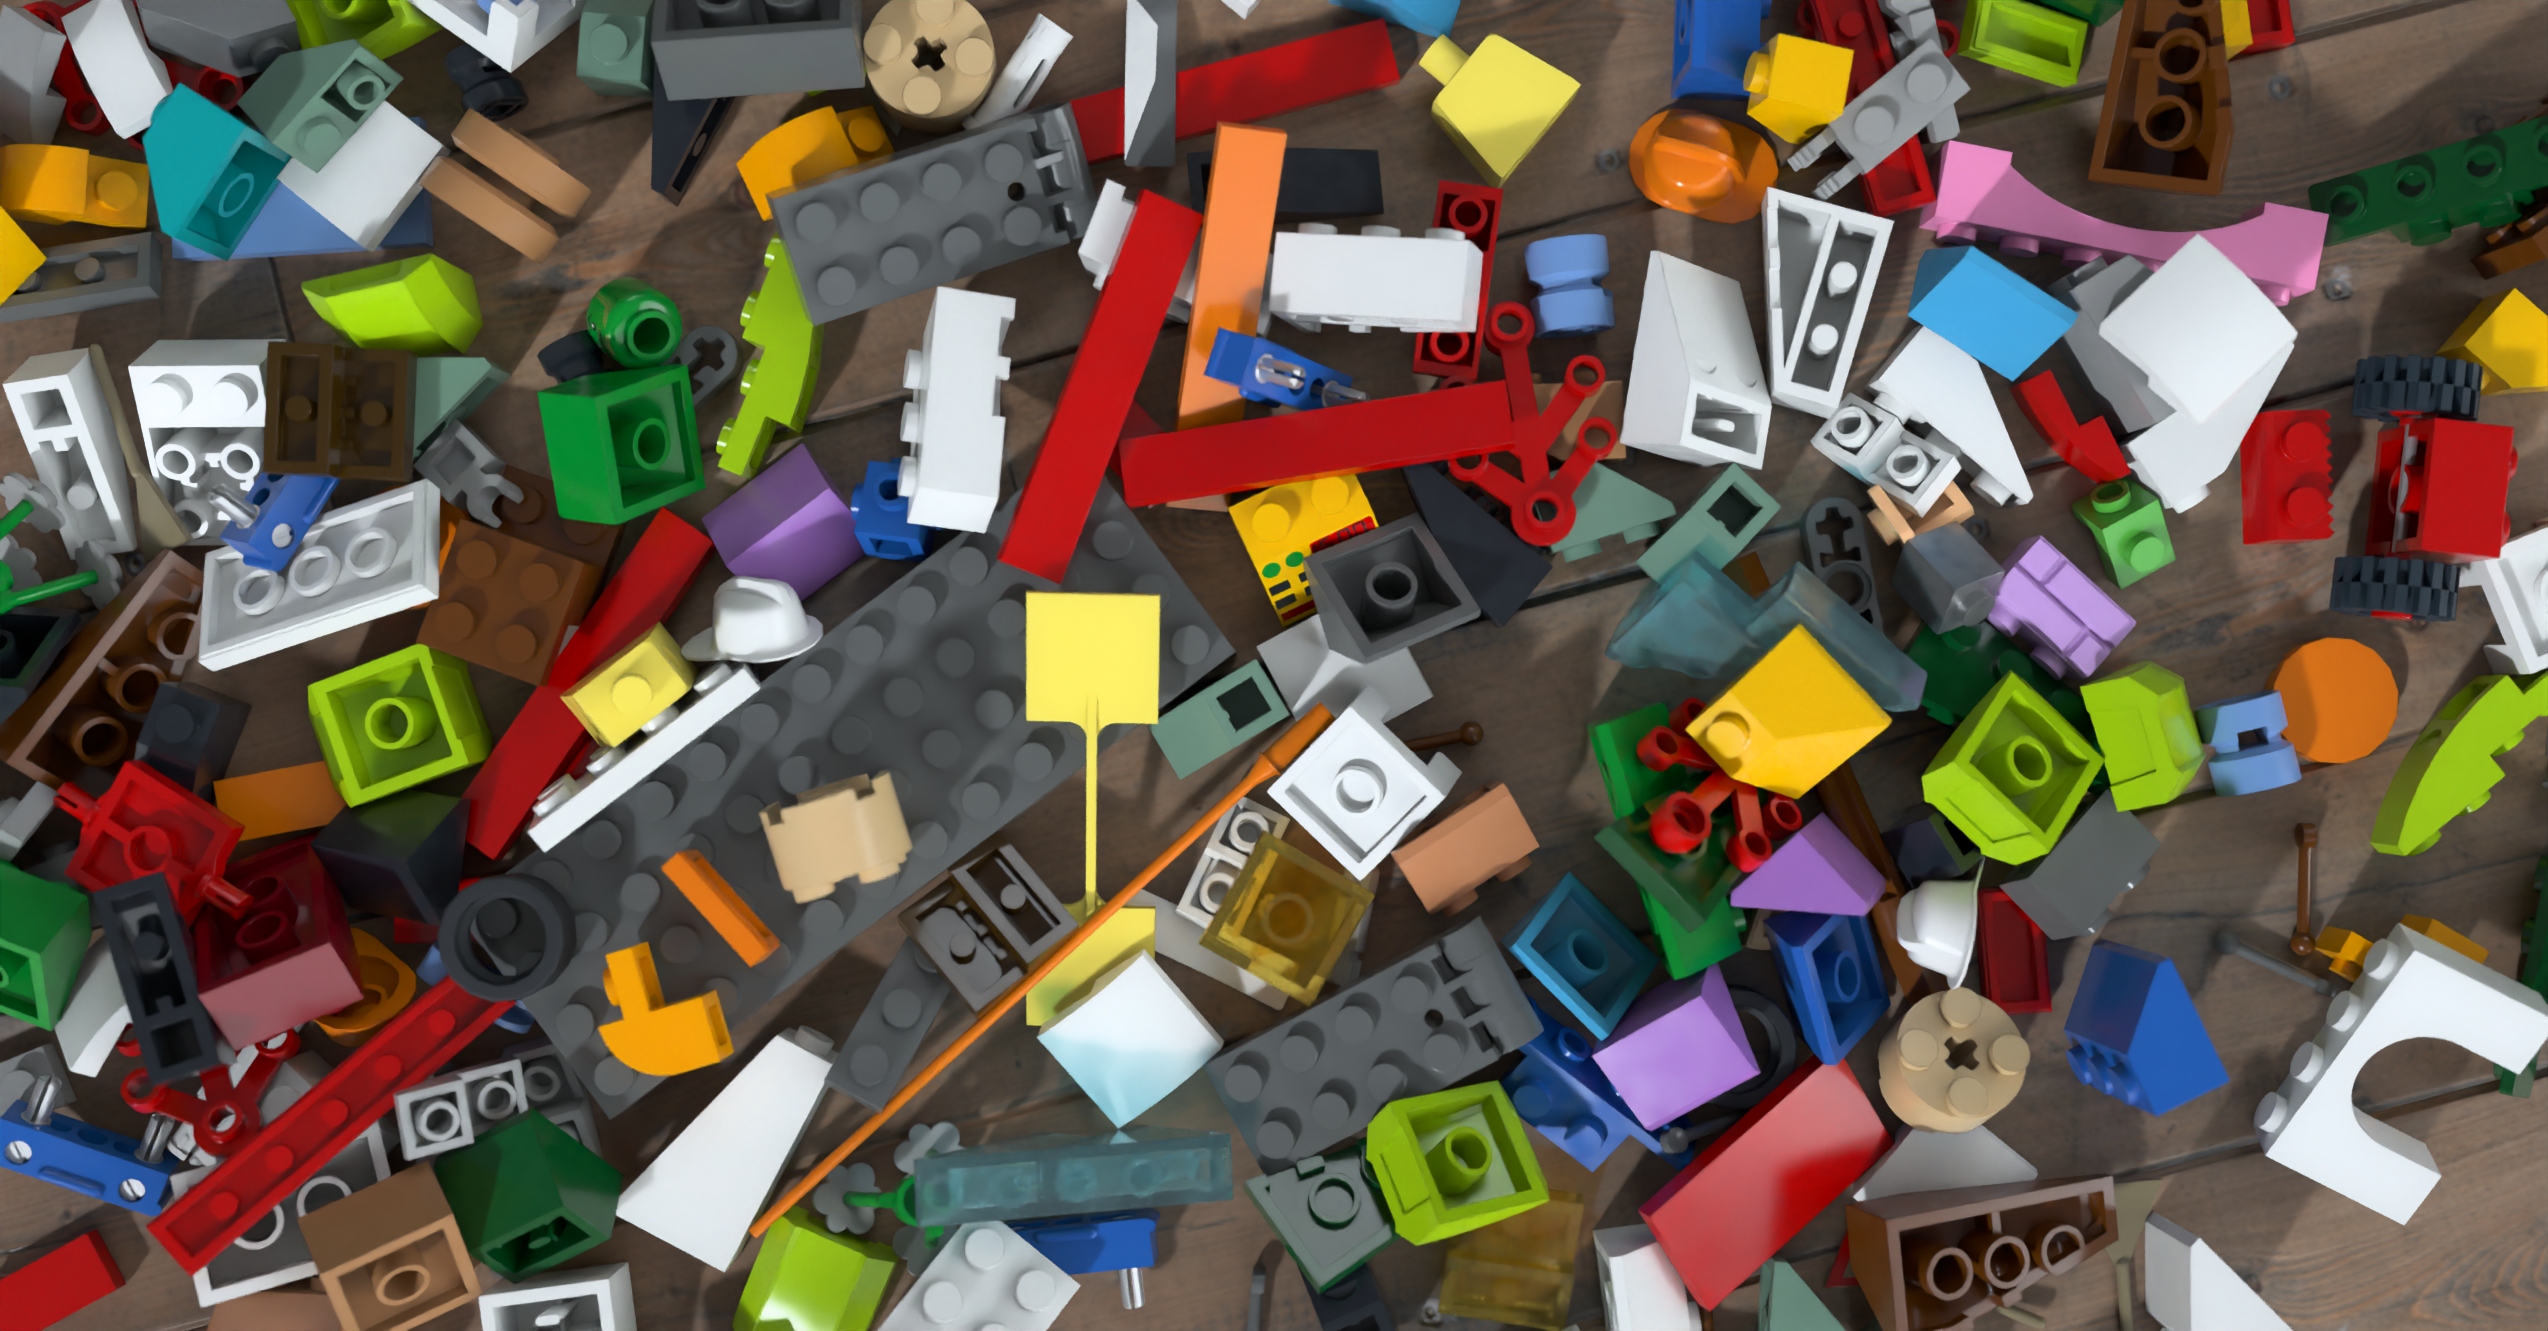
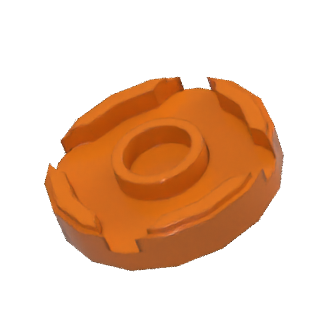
(2335, 699)

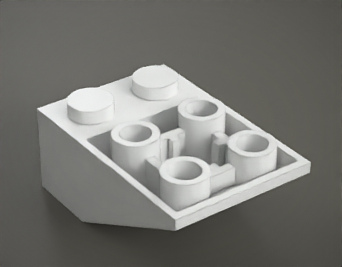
(1696, 371)
(202, 423)
(562, 1301)

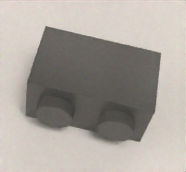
(2085, 869)

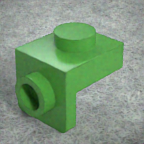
(2126, 530)

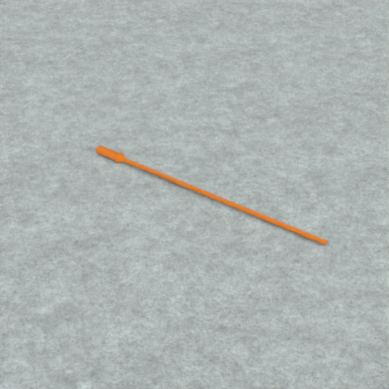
(1268, 764)

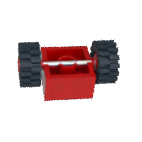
(2433, 489)

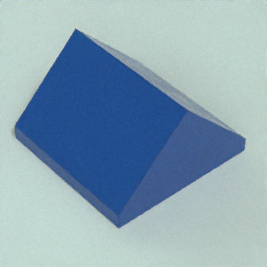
(1828, 978)

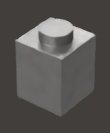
(1947, 578)

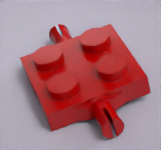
(150, 828)

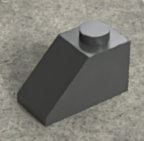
(222, 34)

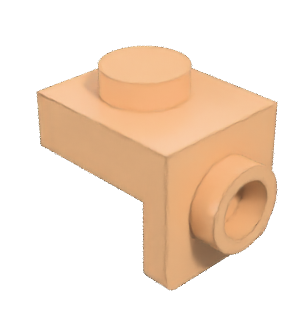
(1899, 524)

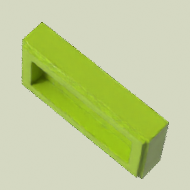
(2024, 39)

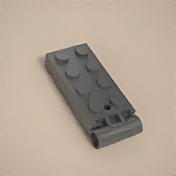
(935, 212)
(1373, 1044)

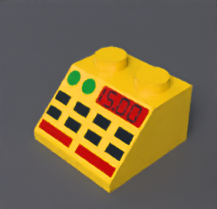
(1293, 523)

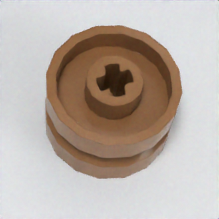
(506, 185)

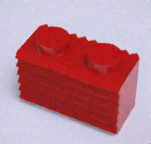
(2286, 478)

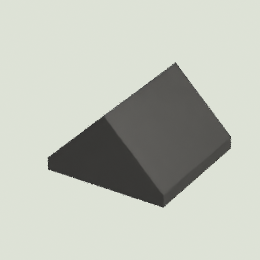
(1386, 590)

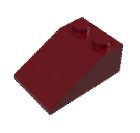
(285, 955)

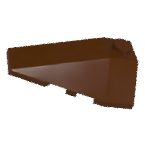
(2166, 101)
(103, 682)
(1962, 1251)

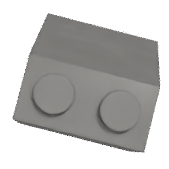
(2106, 376)

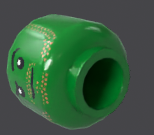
(634, 323)

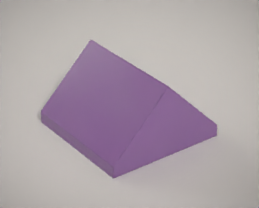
(787, 526)
(1814, 873)
(1677, 1048)

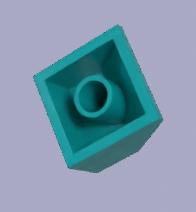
(208, 171)

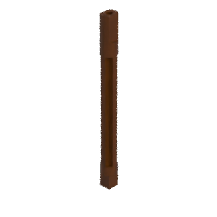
(1850, 813)

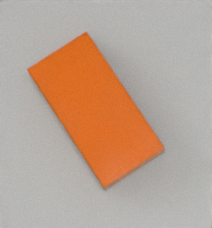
(280, 800)
(721, 906)

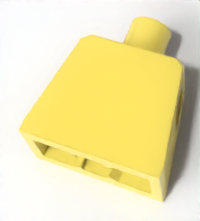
(1495, 101)
(631, 687)

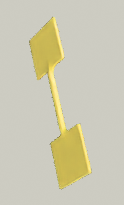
(1094, 666)

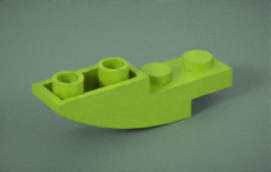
(784, 379)
(2452, 761)

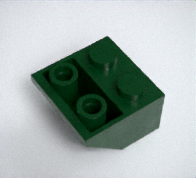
(528, 1195)

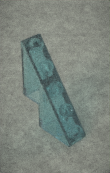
(1715, 629)
(1073, 1175)

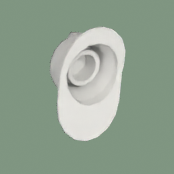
(755, 624)
(1940, 925)

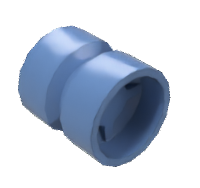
(1570, 286)
(2253, 765)

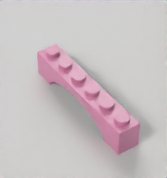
(1991, 202)

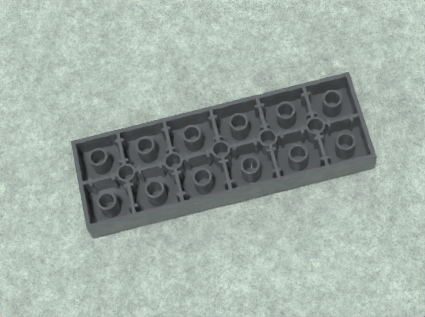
(905, 685)

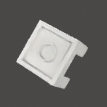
(510, 31)
(2519, 600)
(1362, 786)

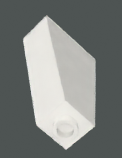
(733, 1154)

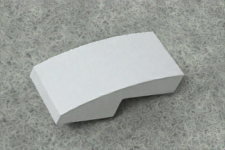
(118, 63)
(1882, 452)
(1224, 857)

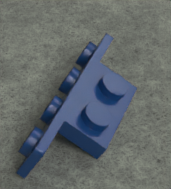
(1573, 1101)

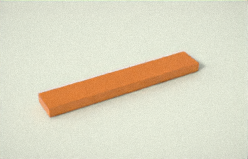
(1228, 273)

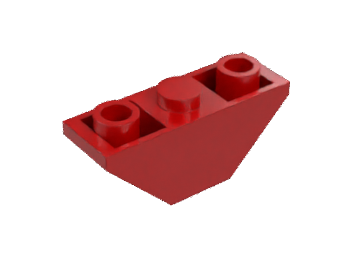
(1477, 214)

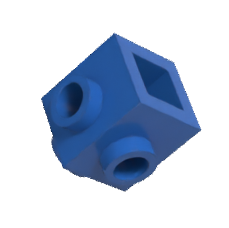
(883, 517)

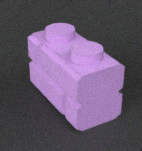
(2057, 611)

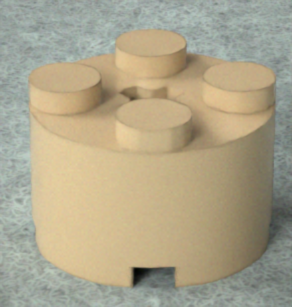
(916, 93)
(837, 834)
(1979, 1042)

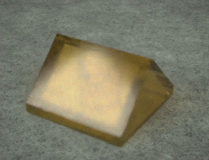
(1286, 918)

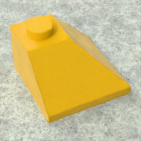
(1788, 718)

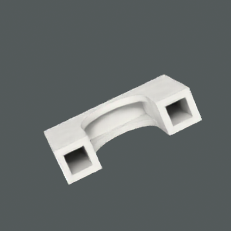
(2404, 992)

